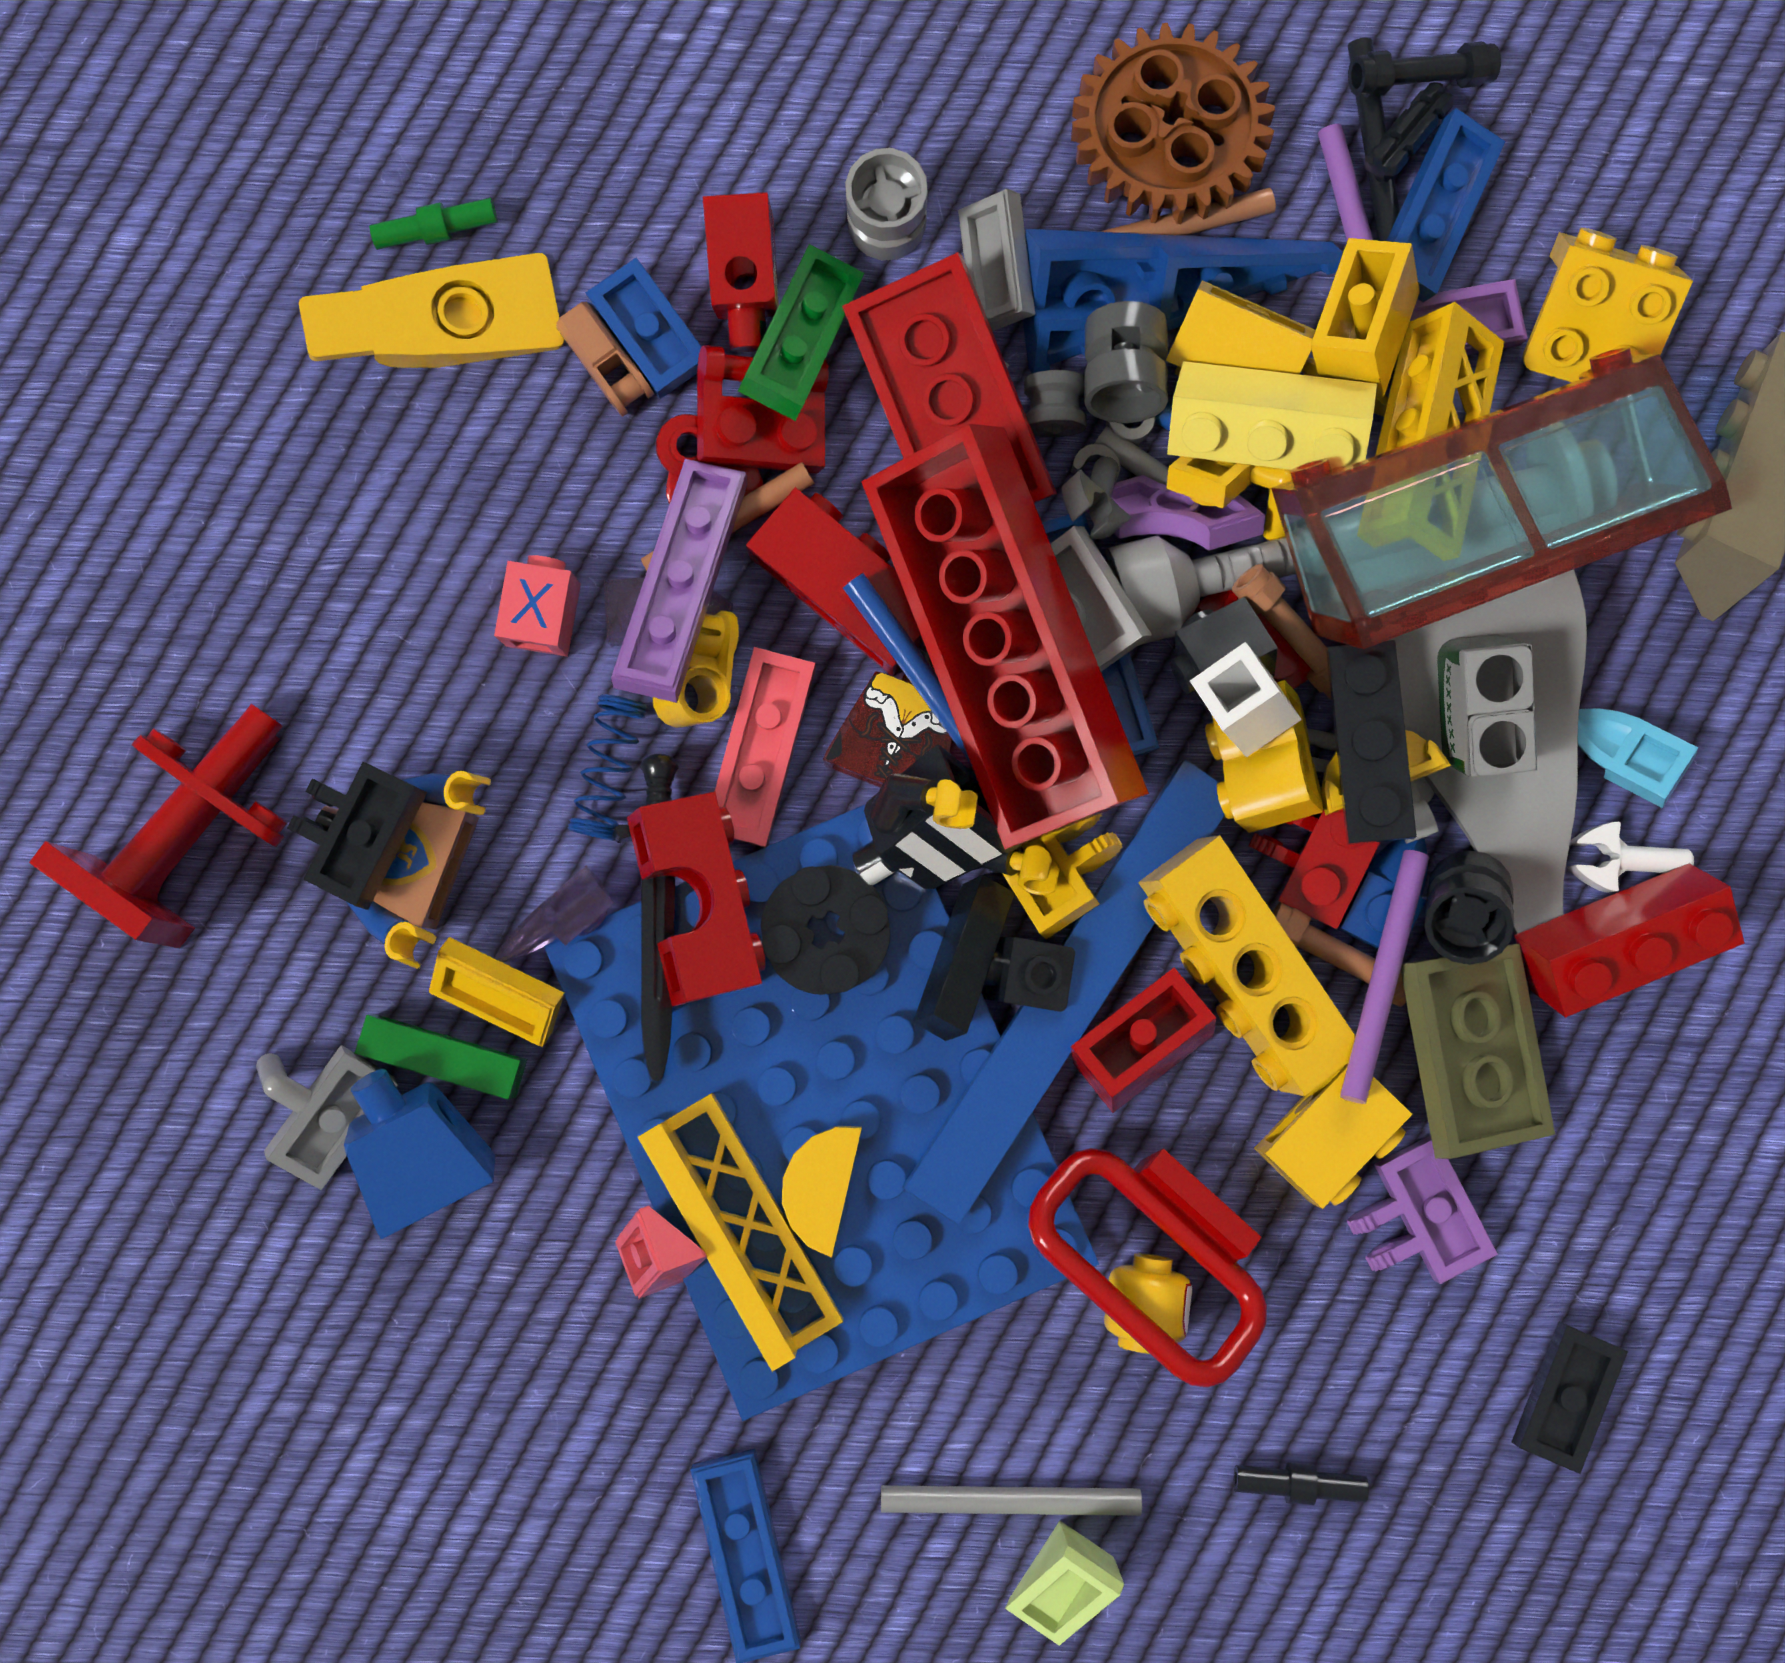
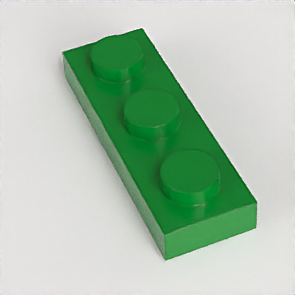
(801, 332)

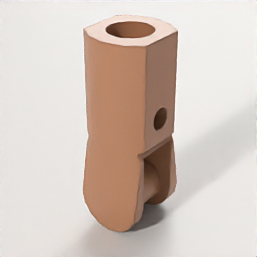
(601, 354)

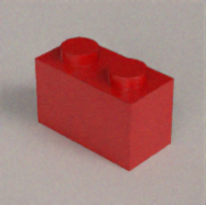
(1143, 1039)

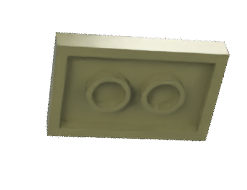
(1477, 1053)

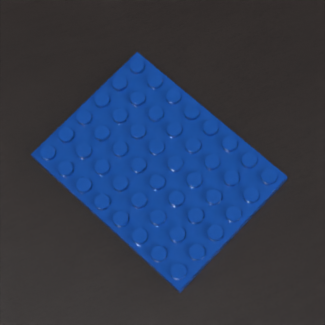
(795, 1068)

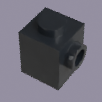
(1213, 635)

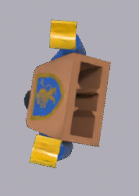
(424, 865)

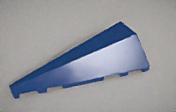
(1088, 269)

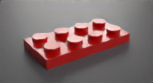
(941, 364)

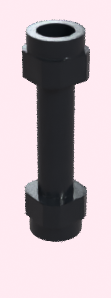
(1470, 66)

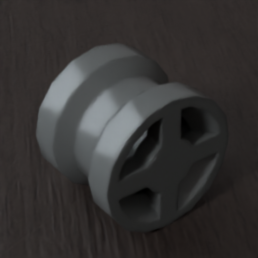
(1055, 403)

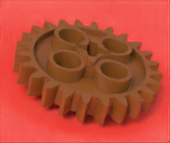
(1195, 78)

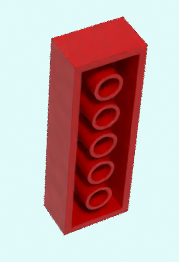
(1003, 635)

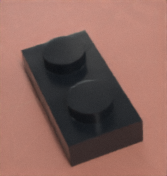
(1569, 1397)

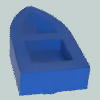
(1371, 902)

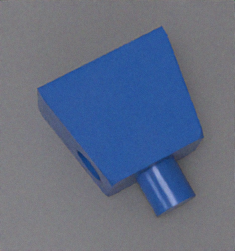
(412, 1152)

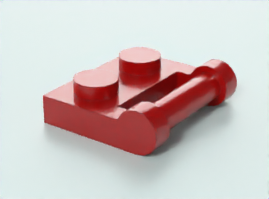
(749, 433)

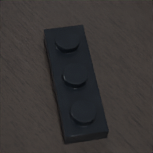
(1371, 743)

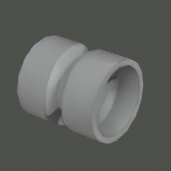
(886, 203)

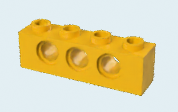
(1317, 1035)

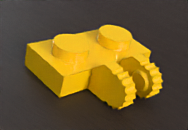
(1072, 894)

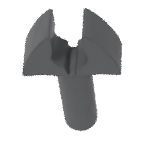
(1095, 495)

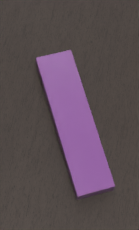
(679, 581)

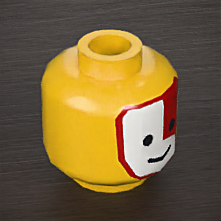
(1157, 1292)

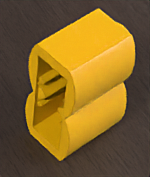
(1271, 783)

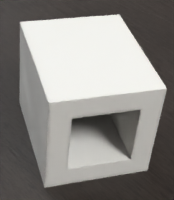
(1245, 700)

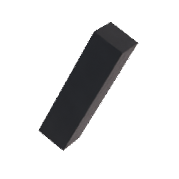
(964, 958)

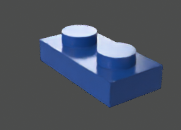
(647, 327)

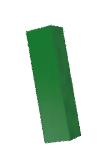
(441, 1056)

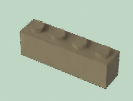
(1745, 545)

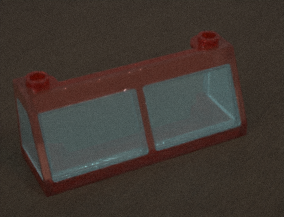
(1498, 502)

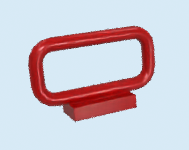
(1189, 1217)

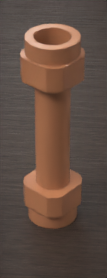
(1264, 594)
(1330, 948)

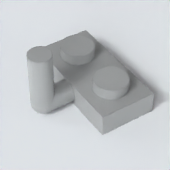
(315, 1132)

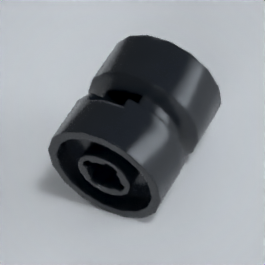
(1469, 907)

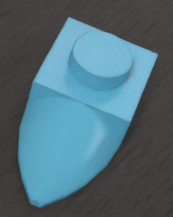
(1635, 753)

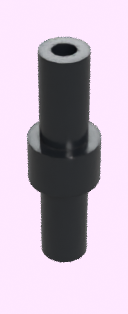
(1301, 1483)

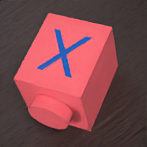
(538, 606)

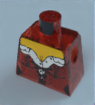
(885, 731)

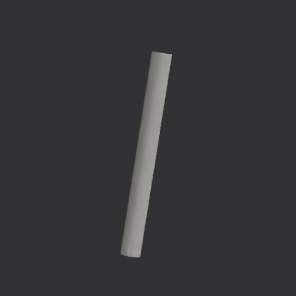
(1011, 1500)

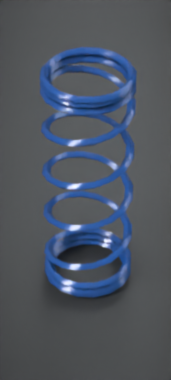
(615, 706)

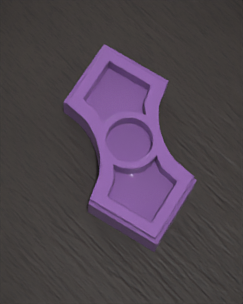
(1173, 514)

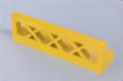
(1430, 370)
(719, 1242)

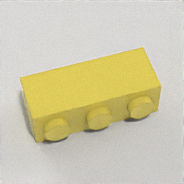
(1269, 417)

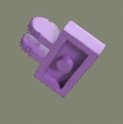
(1434, 1211)

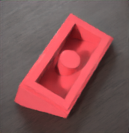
(656, 1253)

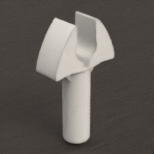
(1623, 858)

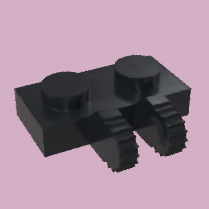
(362, 835)

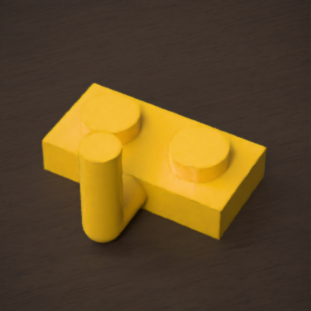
(1221, 482)

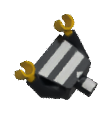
(939, 827)

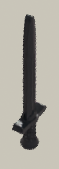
(656, 926)

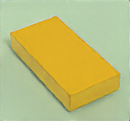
(495, 992)

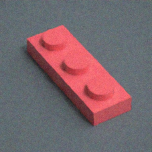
(763, 742)

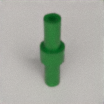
(433, 223)

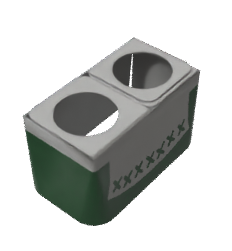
(1459, 697)

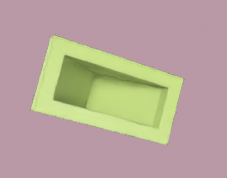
(1065, 1585)

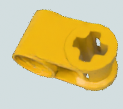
(708, 673)

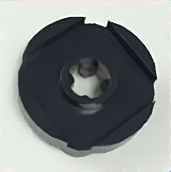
(814, 894)

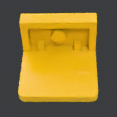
(1604, 303)

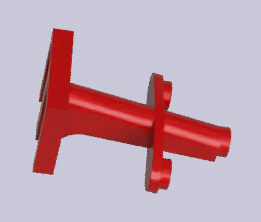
(130, 884)

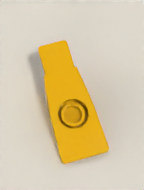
(439, 316)

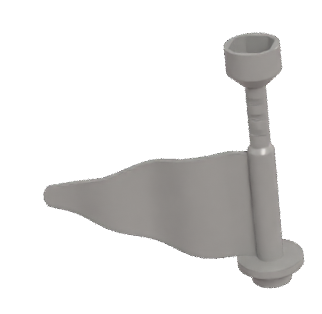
(1510, 816)

